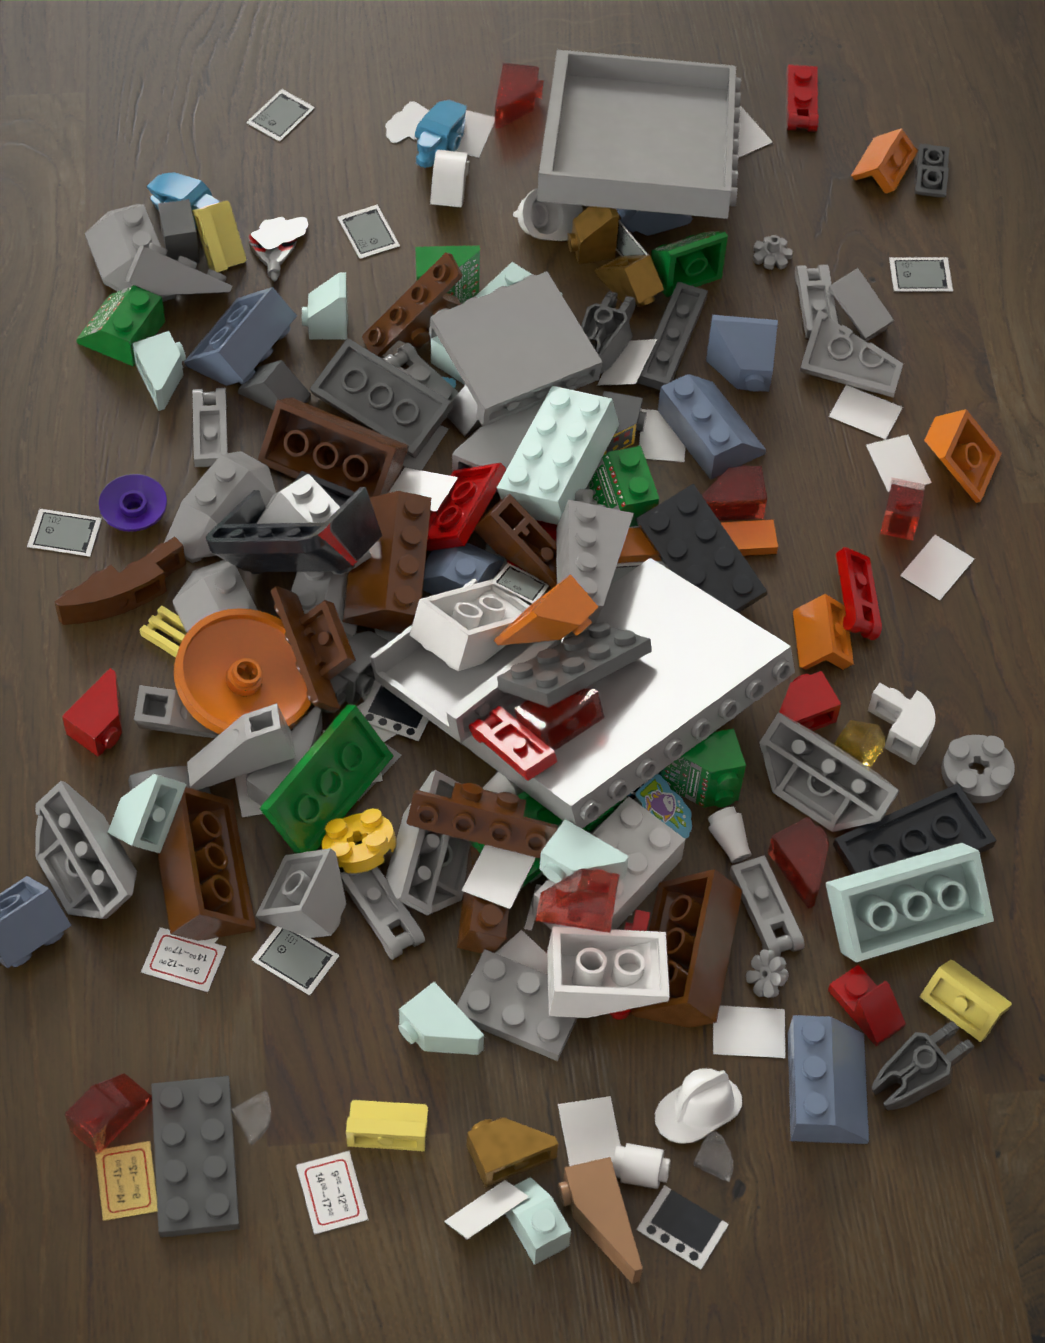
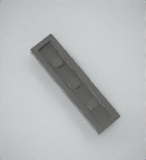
(673, 335)

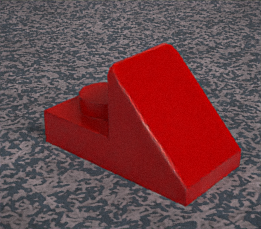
(868, 1005)

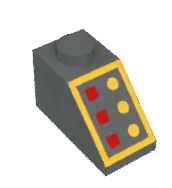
(630, 420)

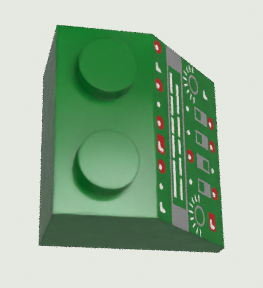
(467, 260)
(691, 260)
(122, 320)
(624, 483)
(709, 771)

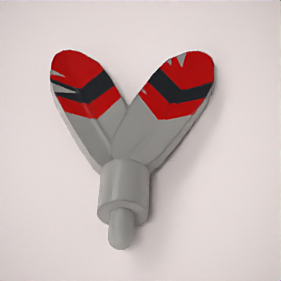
(272, 257)

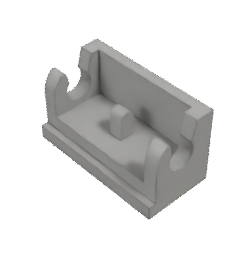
(861, 304)

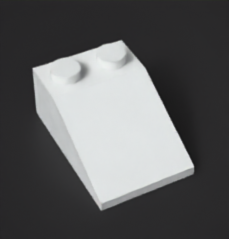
(465, 622)
(605, 971)

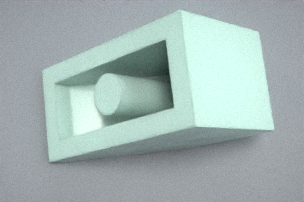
(328, 310)
(160, 366)
(147, 813)
(576, 849)
(439, 1024)
(539, 1223)

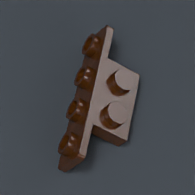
(410, 315)
(317, 644)
(481, 818)

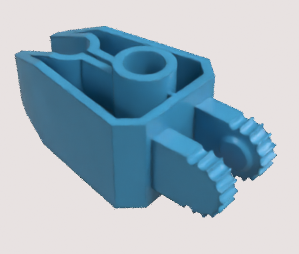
(439, 130)
(178, 187)

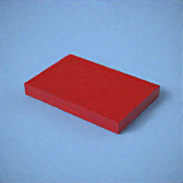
(463, 506)

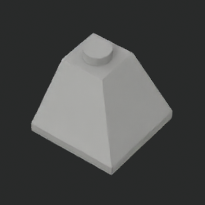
(305, 894)

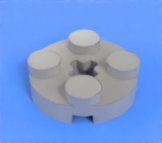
(983, 750)

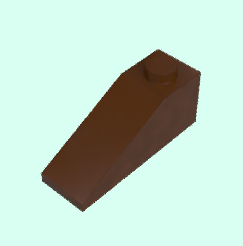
(520, 539)
(481, 921)

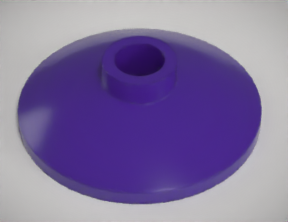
(128, 493)

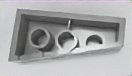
(590, 546)

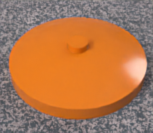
(237, 666)

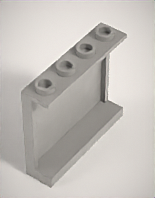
(516, 346)
(441, 693)

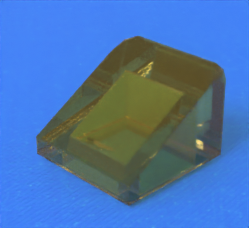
(861, 741)

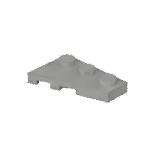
(847, 359)

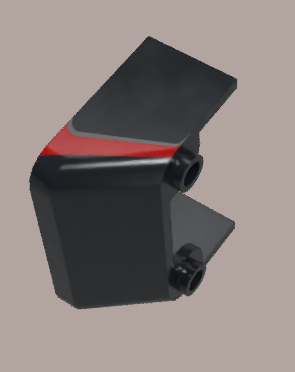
(296, 546)

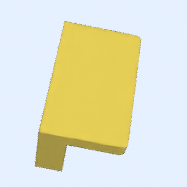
(219, 236)
(965, 999)
(387, 1125)

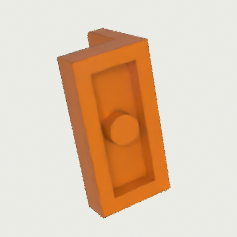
(886, 159)
(822, 634)

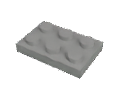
(514, 1005)

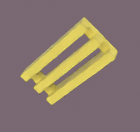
(157, 622)

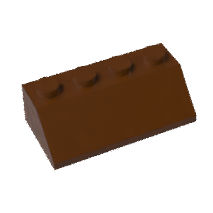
(330, 448)
(389, 584)
(205, 870)
(699, 926)

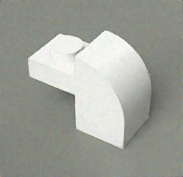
(449, 178)
(911, 721)

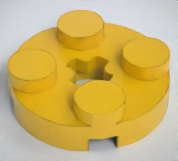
(371, 829)

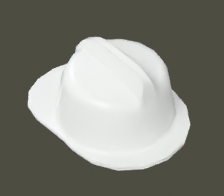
(546, 219)
(698, 1106)

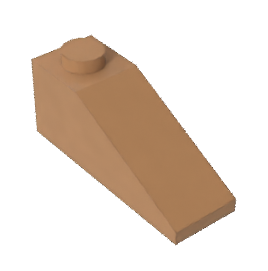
(600, 1211)

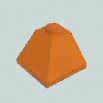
(964, 451)
(551, 616)

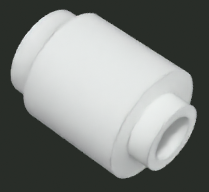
(641, 1165)

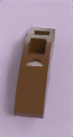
(114, 593)

